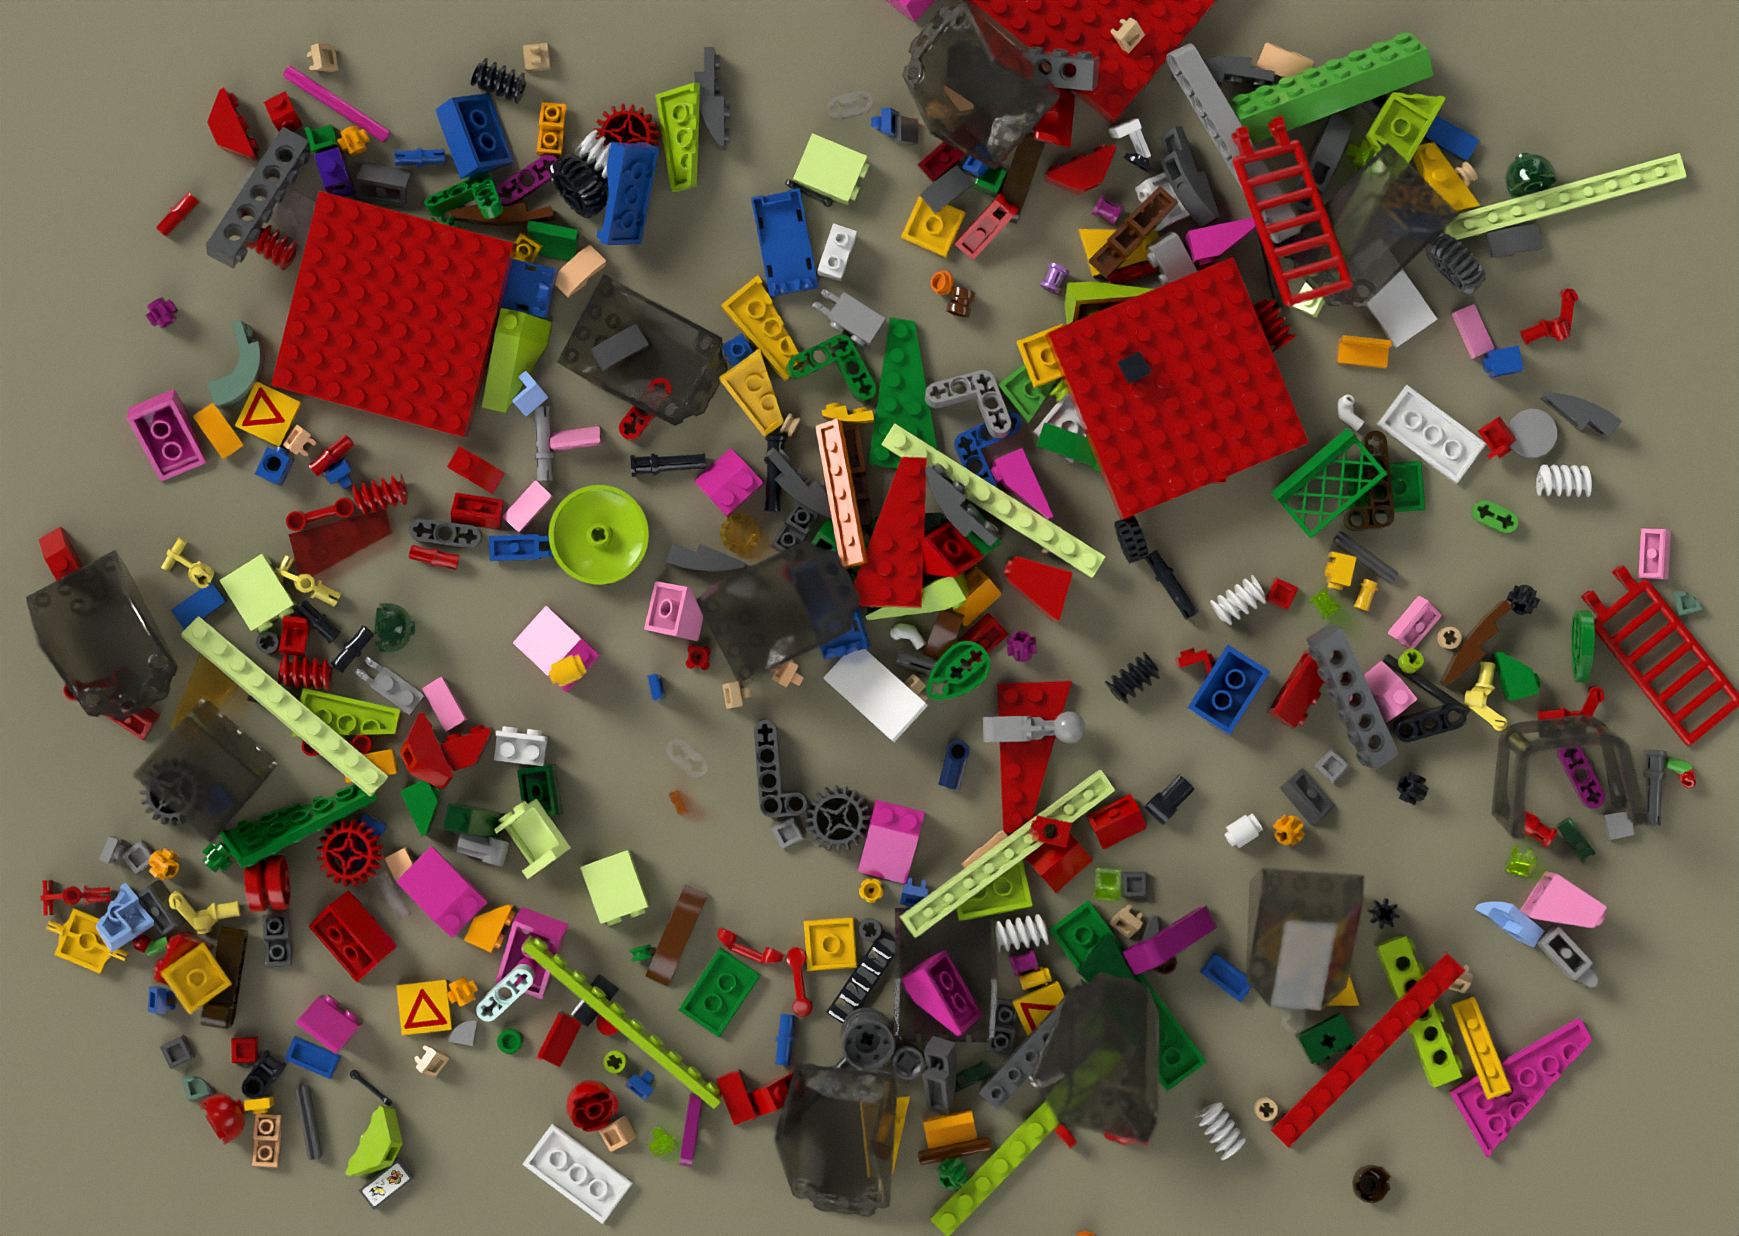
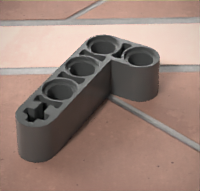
(773, 768)

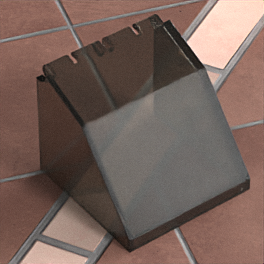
(206, 769)
(974, 954)

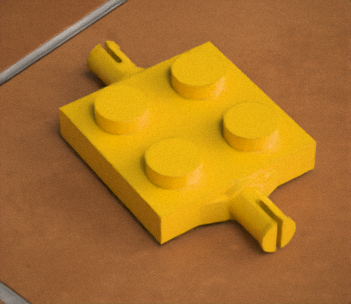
(82, 942)

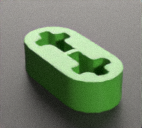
(1492, 522)

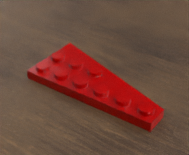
(895, 550)
(1025, 762)

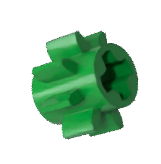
(217, 857)
(952, 1173)

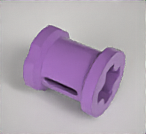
(1054, 278)

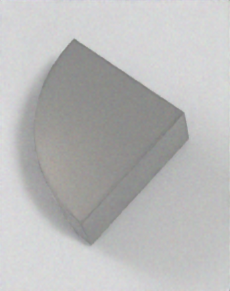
(464, 1033)

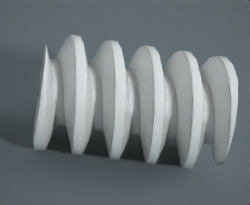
(596, 151)
(1564, 478)
(1239, 600)
(1021, 932)
(1221, 1129)

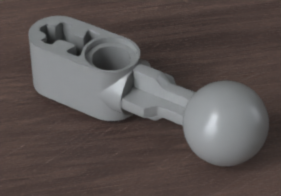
(1067, 727)

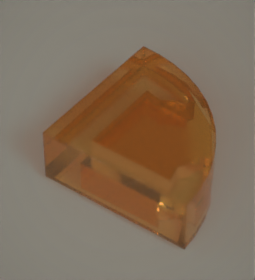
(678, 802)

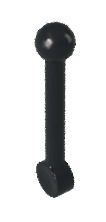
(826, 201)
(354, 1074)

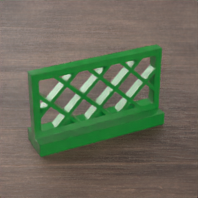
(1314, 467)

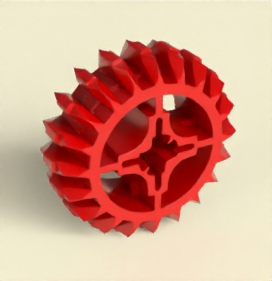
(630, 116)
(352, 841)

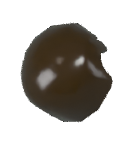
(1371, 1183)

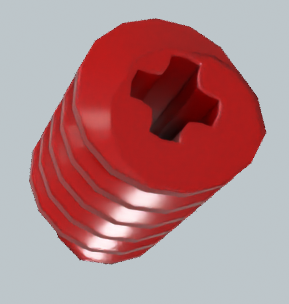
(274, 248)
(1273, 324)
(380, 495)
(305, 672)

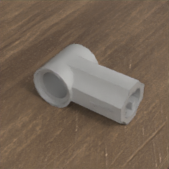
(489, 849)

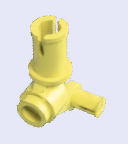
(198, 572)
(306, 583)
(1478, 697)
(203, 919)

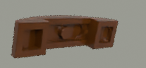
(676, 935)

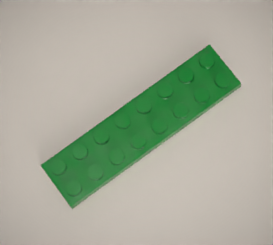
(1178, 1055)

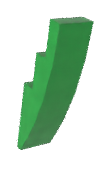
(1066, 444)

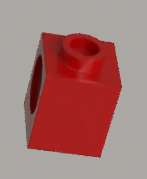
(1060, 834)

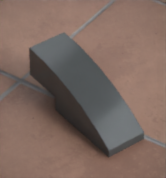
(1582, 413)
(703, 560)
(940, 1074)

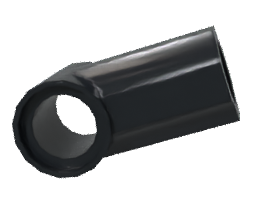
(1165, 803)
(585, 1013)

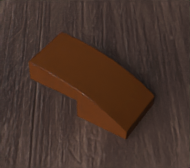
(943, 633)

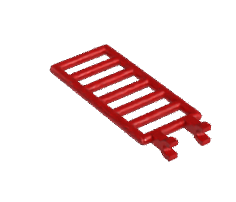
(1284, 145)
(1634, 590)

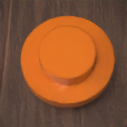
(942, 282)

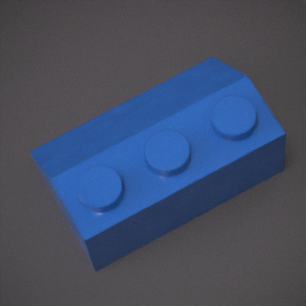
(474, 134)
(1228, 690)

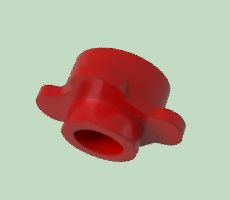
(693, 652)

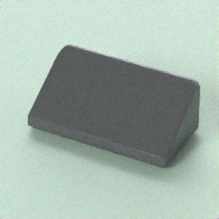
(1307, 797)
(156, 903)

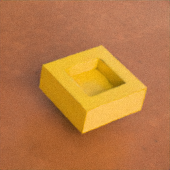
(259, 1104)

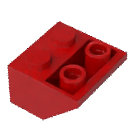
(177, 948)

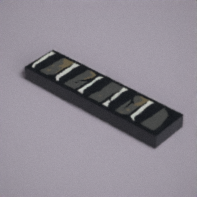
(863, 977)

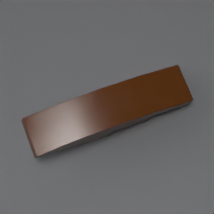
(511, 215)
(1133, 232)
(858, 473)
(1470, 650)

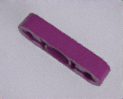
(518, 176)
(1582, 794)
(690, 1130)

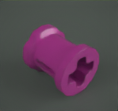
(1107, 210)
(1023, 962)

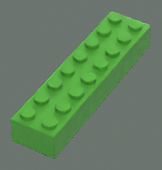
(1334, 85)

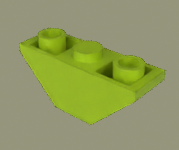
(378, 1144)

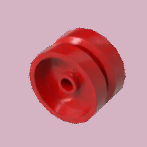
(268, 884)

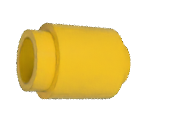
(567, 670)

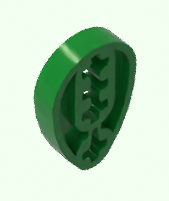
(1582, 645)
(969, 680)

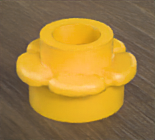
(877, 893)

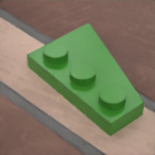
(1021, 393)

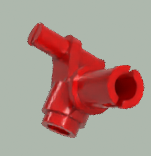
(1558, 327)
(1595, 696)
(72, 896)

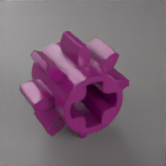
(161, 312)
(1021, 646)

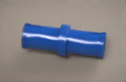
(419, 157)
(785, 1039)

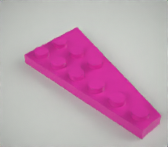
(1529, 1076)

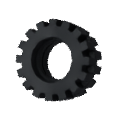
(1131, 539)

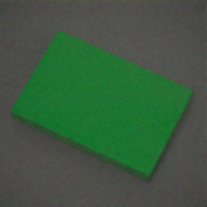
(1405, 482)
(719, 992)

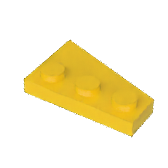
(1095, 238)

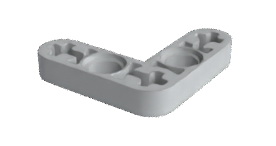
(974, 390)

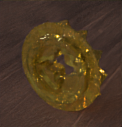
(742, 521)

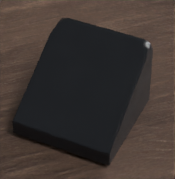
(1133, 367)

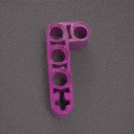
(1170, 940)

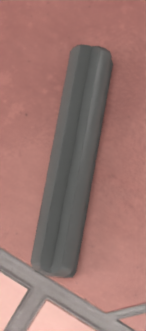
(1365, 557)
(308, 1122)

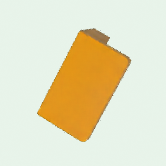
(1363, 351)
(981, 595)
(949, 1129)

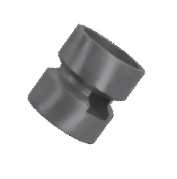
(907, 1061)

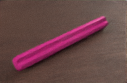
(336, 103)

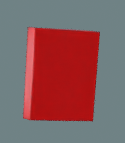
(948, 552)
(1059, 864)

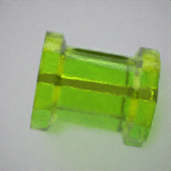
(1324, 603)

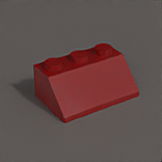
(1298, 693)
(352, 936)

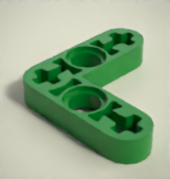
(477, 187)
(841, 359)

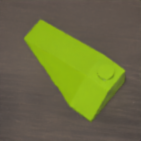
(1091, 297)
(515, 349)
(937, 595)

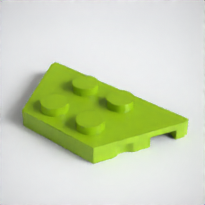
(1404, 122)

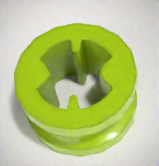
(1059, 390)
(1404, 663)
(618, 1054)

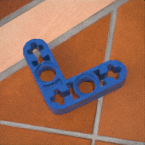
(979, 443)

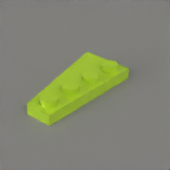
(680, 129)

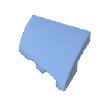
(123, 919)
(1512, 921)

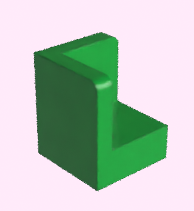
(322, 138)
(991, 182)

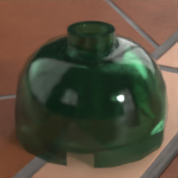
(1528, 174)
(392, 627)

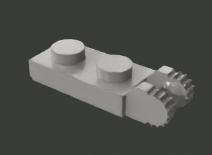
(392, 687)

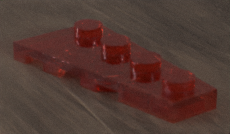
(331, 543)

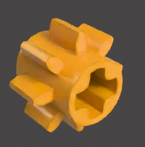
(353, 140)
(1289, 830)
(164, 864)
(462, 991)

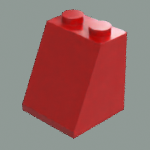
(1039, 584)

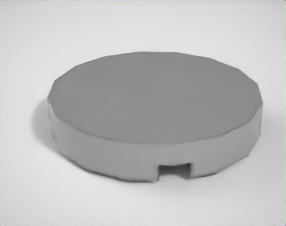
(1534, 433)

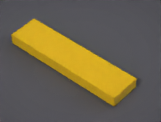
(1480, 1048)

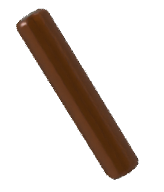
(954, 1151)

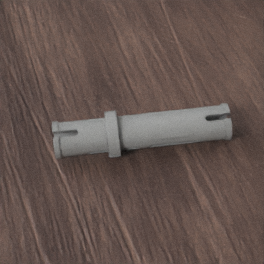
(543, 449)

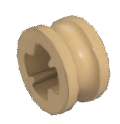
(1466, 173)
(789, 425)
(1456, 635)
(1271, 1103)

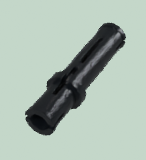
(1170, 583)

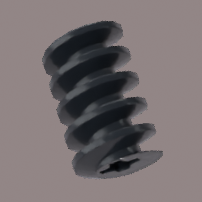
(499, 81)
(1133, 678)

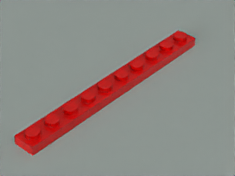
(1368, 1049)

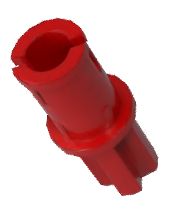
(177, 214)
(331, 455)
(434, 557)

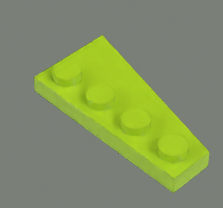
(351, 715)

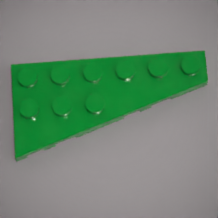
(901, 394)
(290, 825)

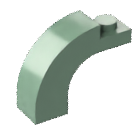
(249, 369)

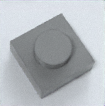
(112, 850)

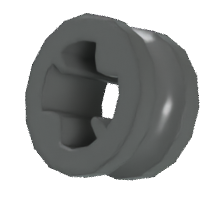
(267, 634)
(862, 932)

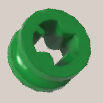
(641, 953)

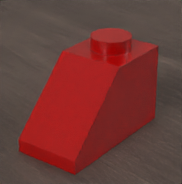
(476, 470)
(59, 554)

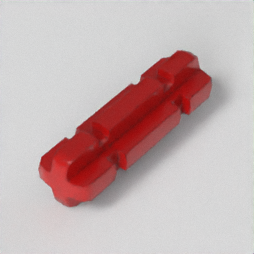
(1131, 272)

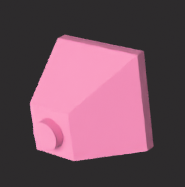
(674, 612)
(1388, 691)

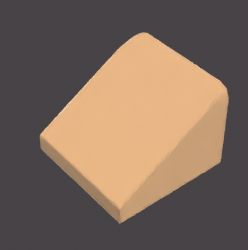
(399, 862)
(617, 1133)

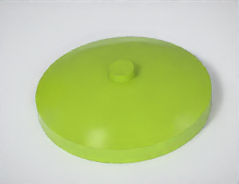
(598, 534)

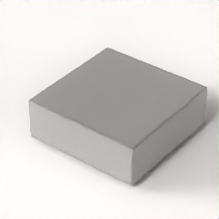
(1331, 765)
(1618, 825)
(787, 833)
(138, 857)

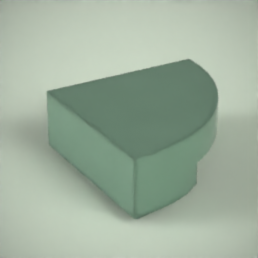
(1685, 603)
(196, 1087)

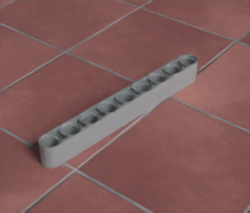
(1220, 124)

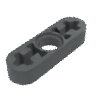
(439, 524)

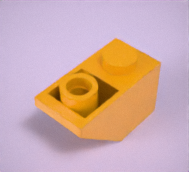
(488, 928)

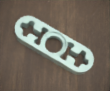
(508, 982)

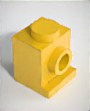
(1339, 570)

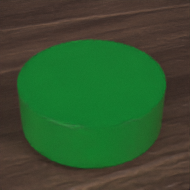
(510, 1041)

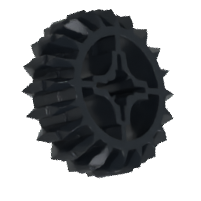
(578, 185)

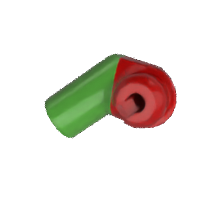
(1684, 770)
(149, 946)

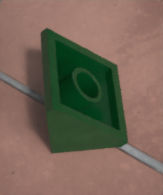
(543, 785)

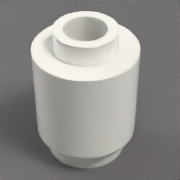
(1243, 830)

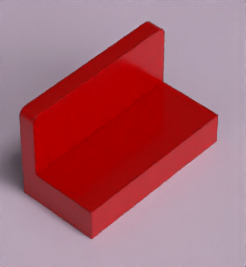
(1117, 821)
(559, 1039)
(736, 1097)

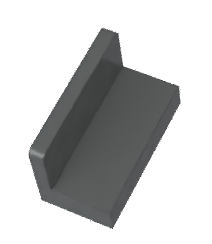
(382, 184)

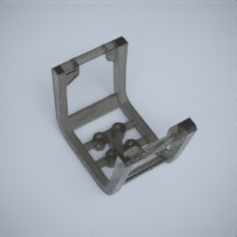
(1560, 734)

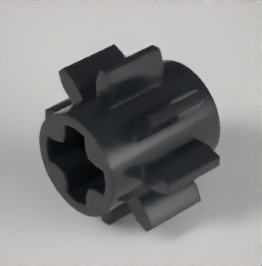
(1523, 599)
(1412, 788)
(1390, 914)

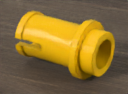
(1366, 594)
(1035, 978)

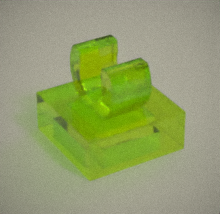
(1361, 154)
(1520, 863)
(662, 1144)

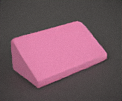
(1473, 331)
(576, 438)
(527, 506)
(1654, 553)
(1414, 623)
(444, 703)

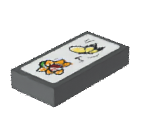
(386, 1184)

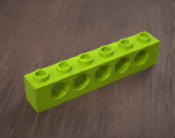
(1451, 1065)

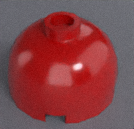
(591, 1105)
(224, 1116)

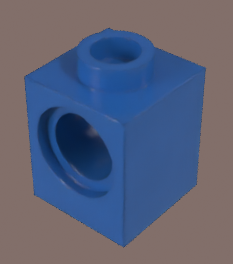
(737, 349)
(1503, 362)
(278, 476)

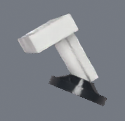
(1142, 153)

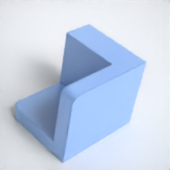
(531, 396)

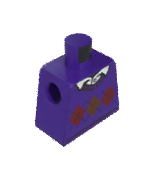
(335, 172)

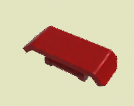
(1057, 122)

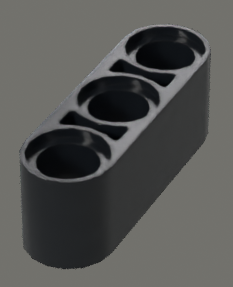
(1442, 723)

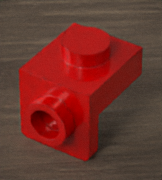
(283, 112)
(1497, 437)
(294, 635)
(1190, 657)

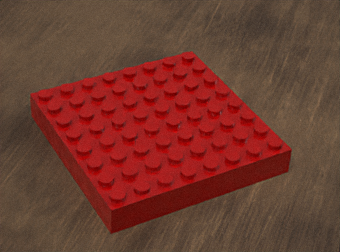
(1088, 27)
(393, 314)
(1204, 407)

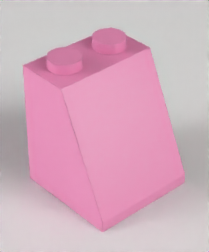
(1563, 902)

